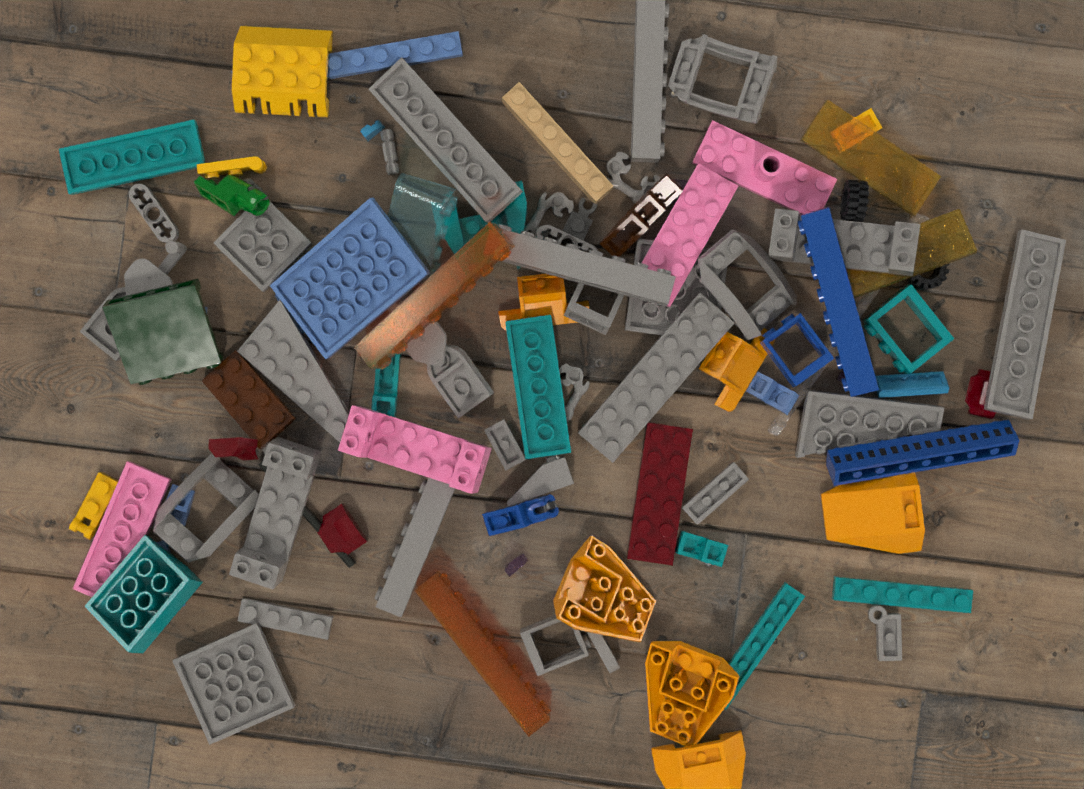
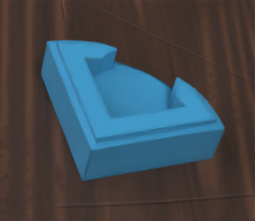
(371, 131)

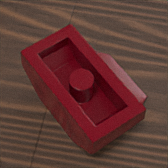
(977, 393)
(229, 447)
(341, 531)

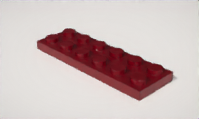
(659, 493)

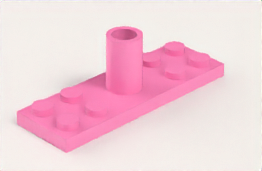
(742, 161)

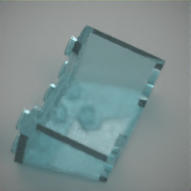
(420, 215)

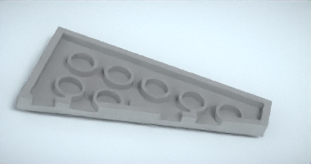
(291, 365)
(845, 421)

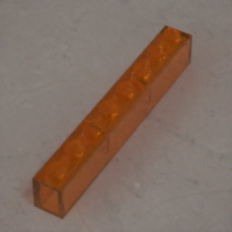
(434, 296)
(483, 652)

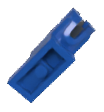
(520, 515)

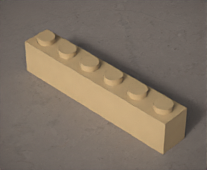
(557, 143)

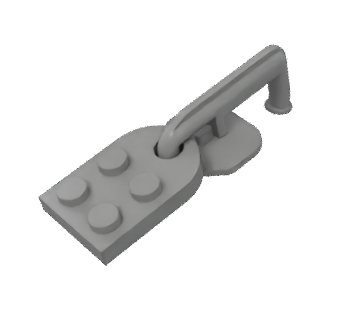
(138, 278)
(448, 368)

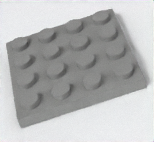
(654, 318)
(233, 683)

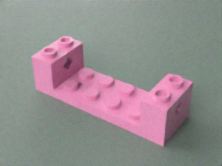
(415, 448)

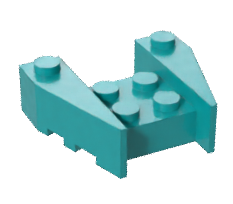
(463, 230)

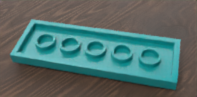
(132, 157)
(538, 387)

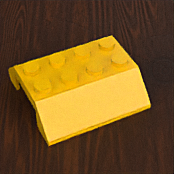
(281, 69)

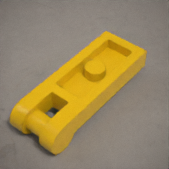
(231, 167)
(94, 505)

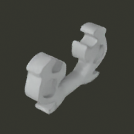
(616, 167)
(557, 202)
(573, 376)

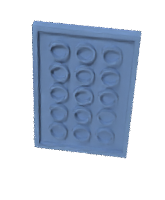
(350, 278)

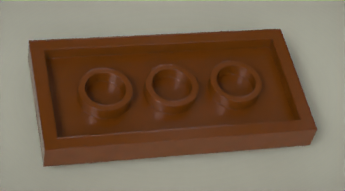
(248, 399)

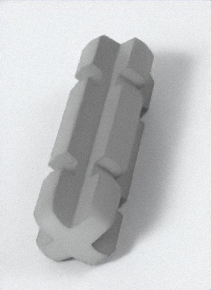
(389, 152)

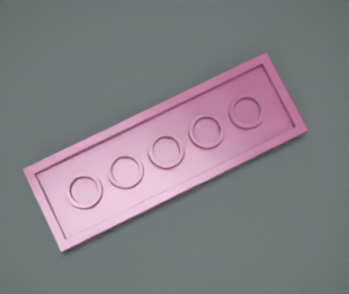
(690, 225)
(123, 524)

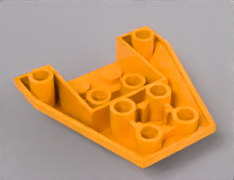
(876, 514)
(603, 594)
(686, 690)
(702, 765)

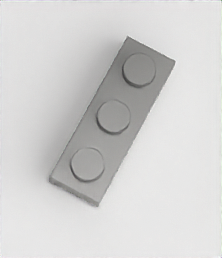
(715, 493)

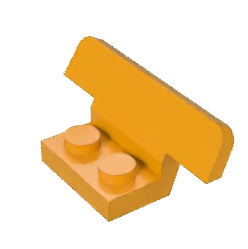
(540, 297)
(735, 365)

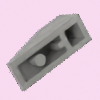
(547, 478)

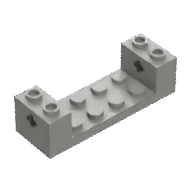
(862, 244)
(276, 513)

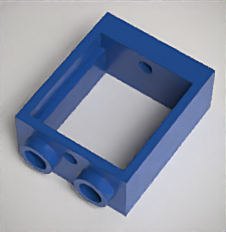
(788, 322)

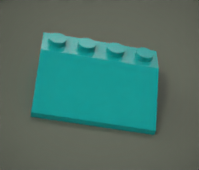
(143, 595)

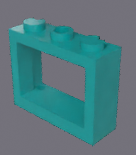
(925, 315)

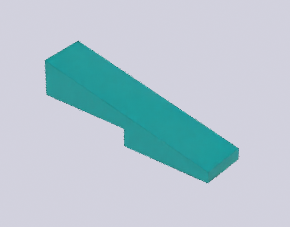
(386, 387)

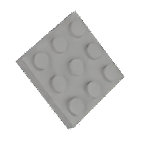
(263, 245)

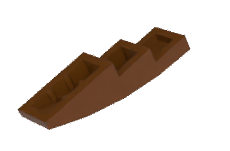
(641, 216)

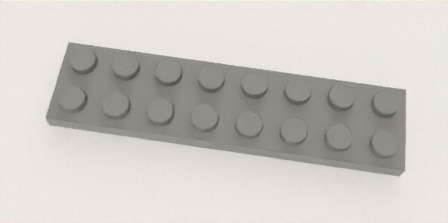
(445, 140)
(1025, 324)
(656, 377)

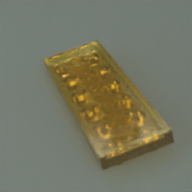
(870, 157)
(939, 243)

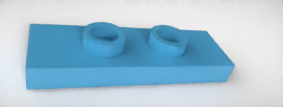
(912, 384)

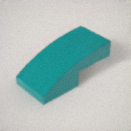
(701, 548)

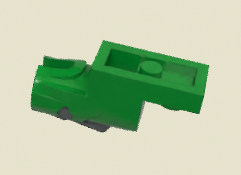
(234, 194)

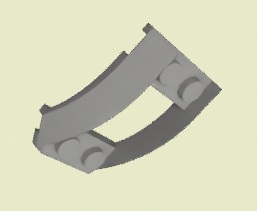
(754, 89)
(768, 306)
(229, 486)

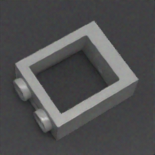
(589, 317)
(534, 654)

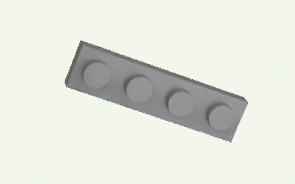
(285, 618)

